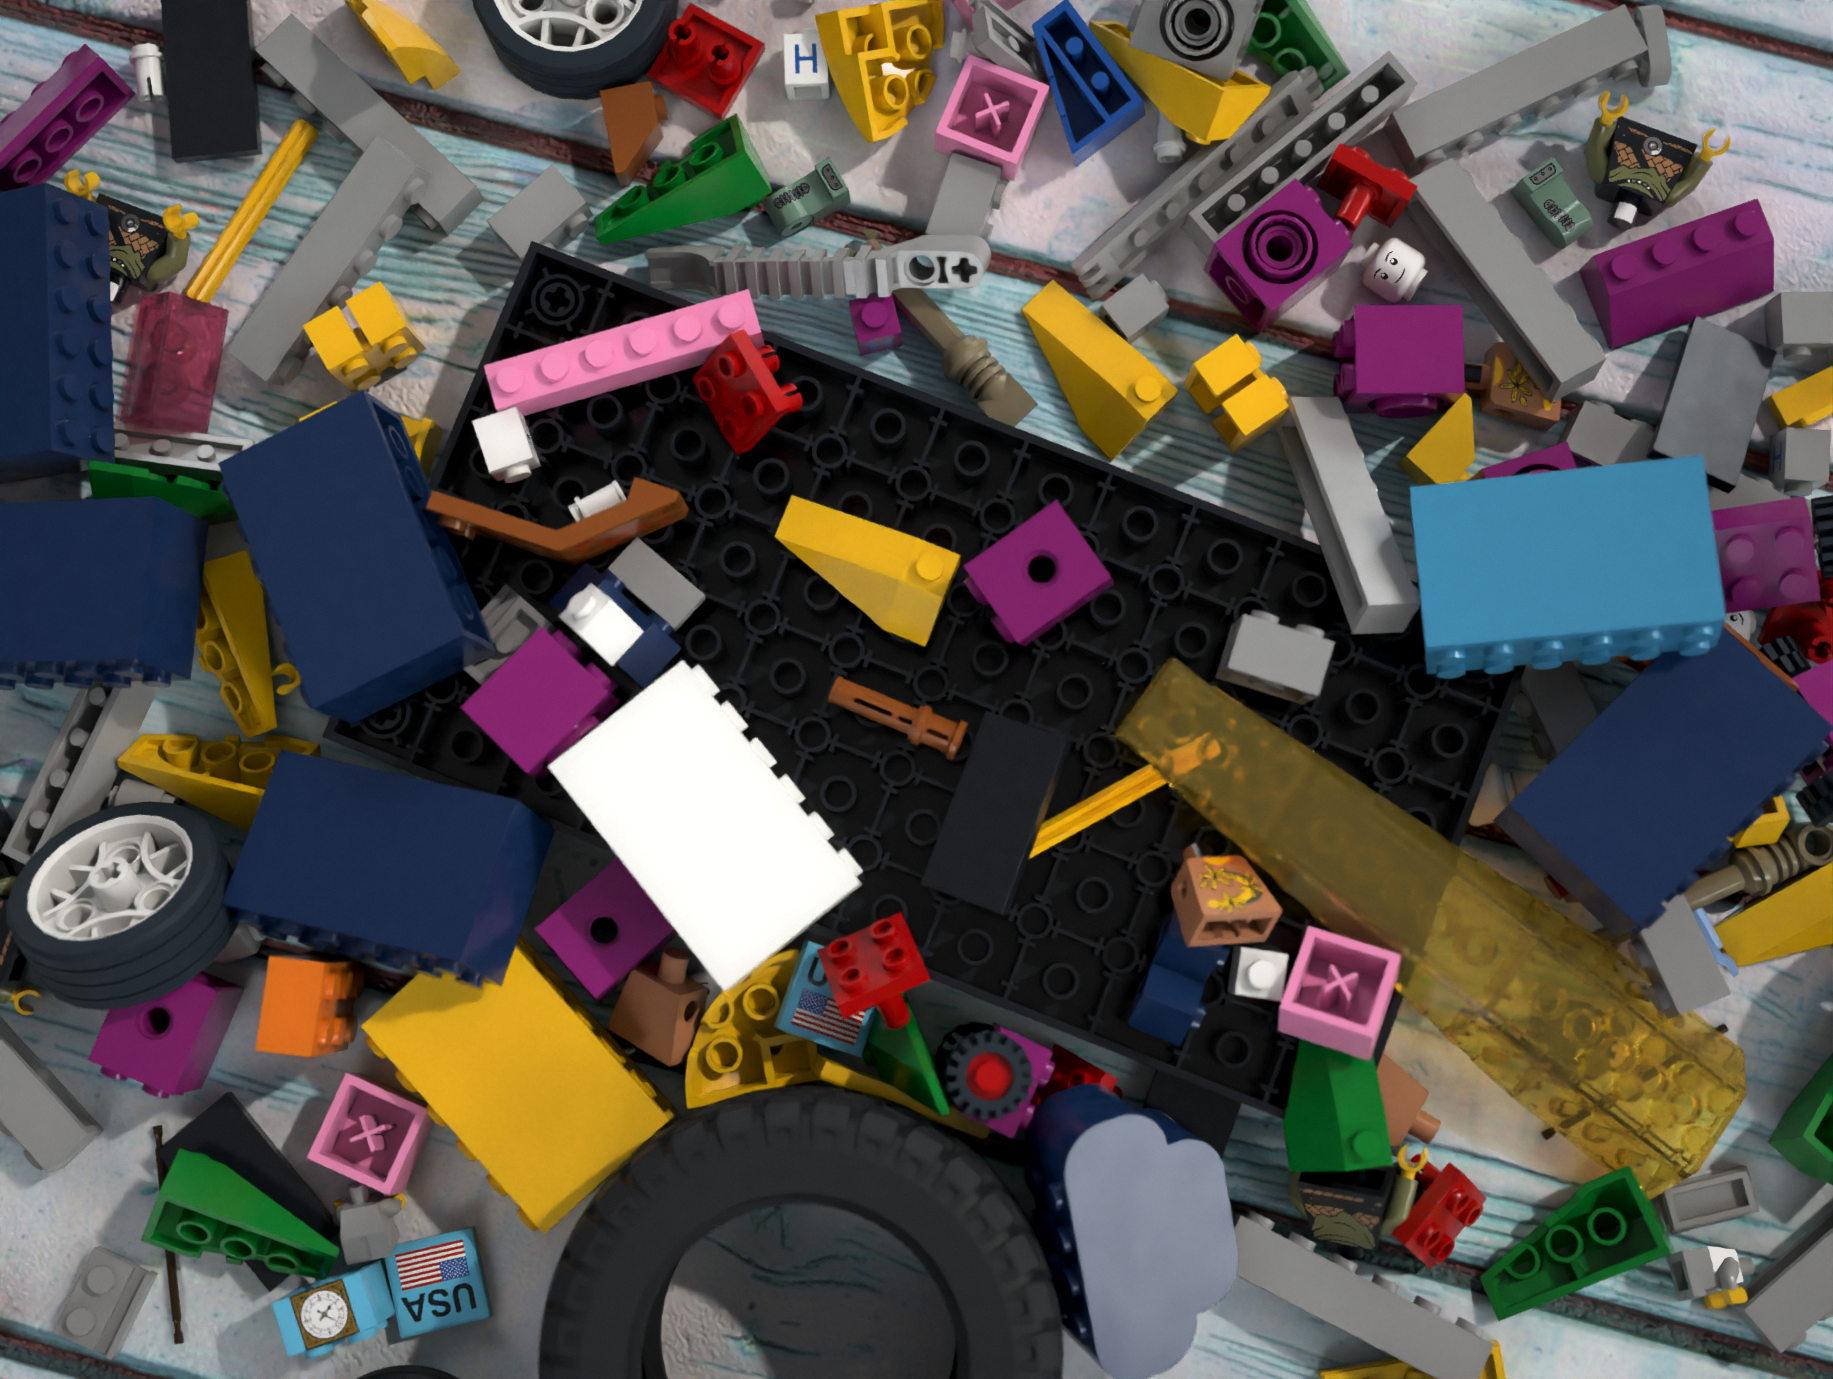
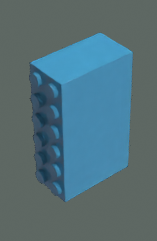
(1567, 567)

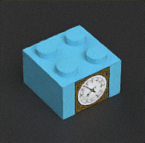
(330, 1309)

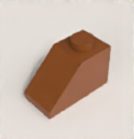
(633, 126)

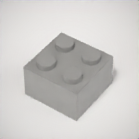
(1275, 657)

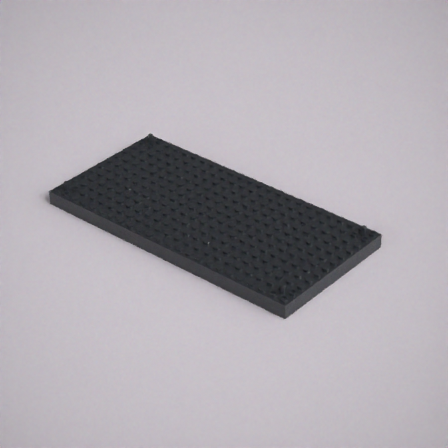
(783, 635)

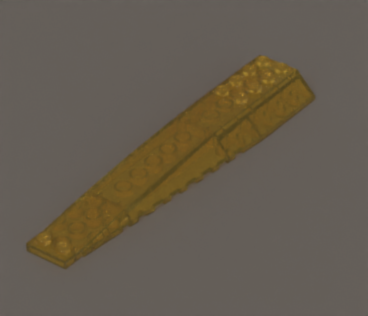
(1484, 960)

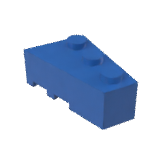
(1086, 83)

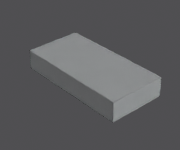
(656, 583)
(1708, 1199)

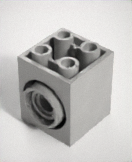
(1182, 36)

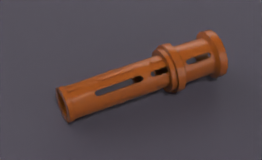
(846, 694)

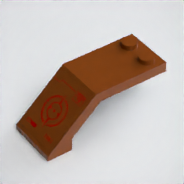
(644, 511)

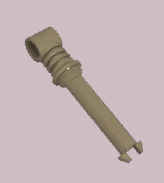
(963, 355)
(1756, 868)

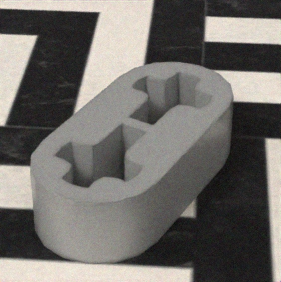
(1656, 63)

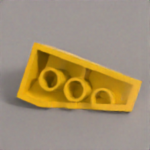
(1188, 98)
(1101, 375)
(876, 568)
(235, 641)
(213, 775)
(1784, 921)

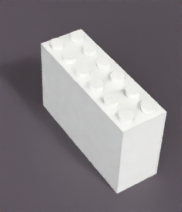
(707, 824)

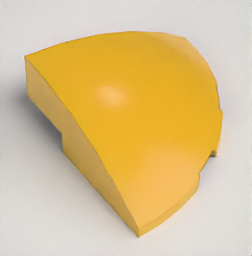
(405, 43)
(882, 60)
(738, 1044)

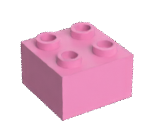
(991, 115)
(1338, 993)
(372, 1133)

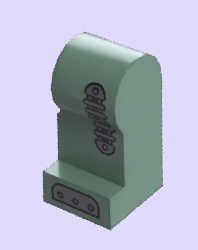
(808, 199)
(1553, 205)

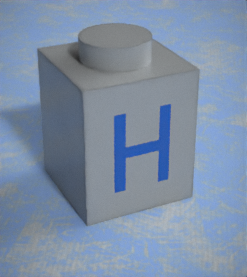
(1135, 308)
(1799, 460)

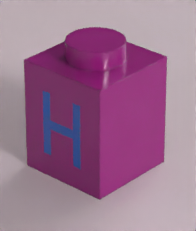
(875, 324)

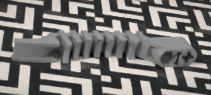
(820, 275)

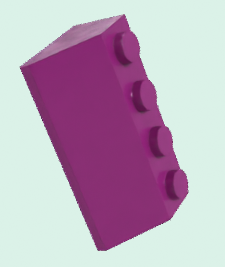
(59, 119)
(1681, 274)

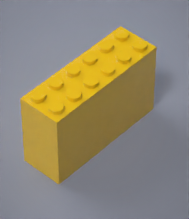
(522, 1082)

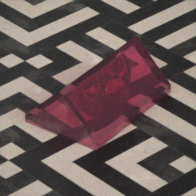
(174, 363)

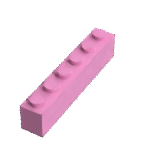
(620, 355)

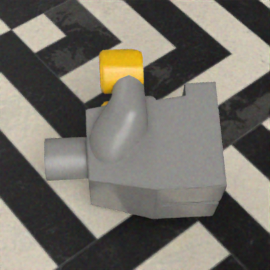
(367, 1223)
(1705, 1270)

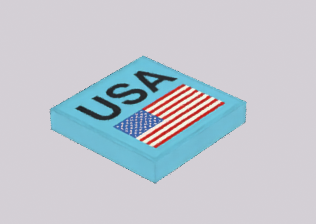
(812, 1011)
(438, 1282)

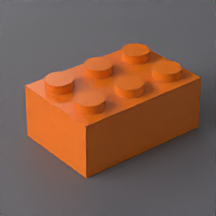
(309, 1005)

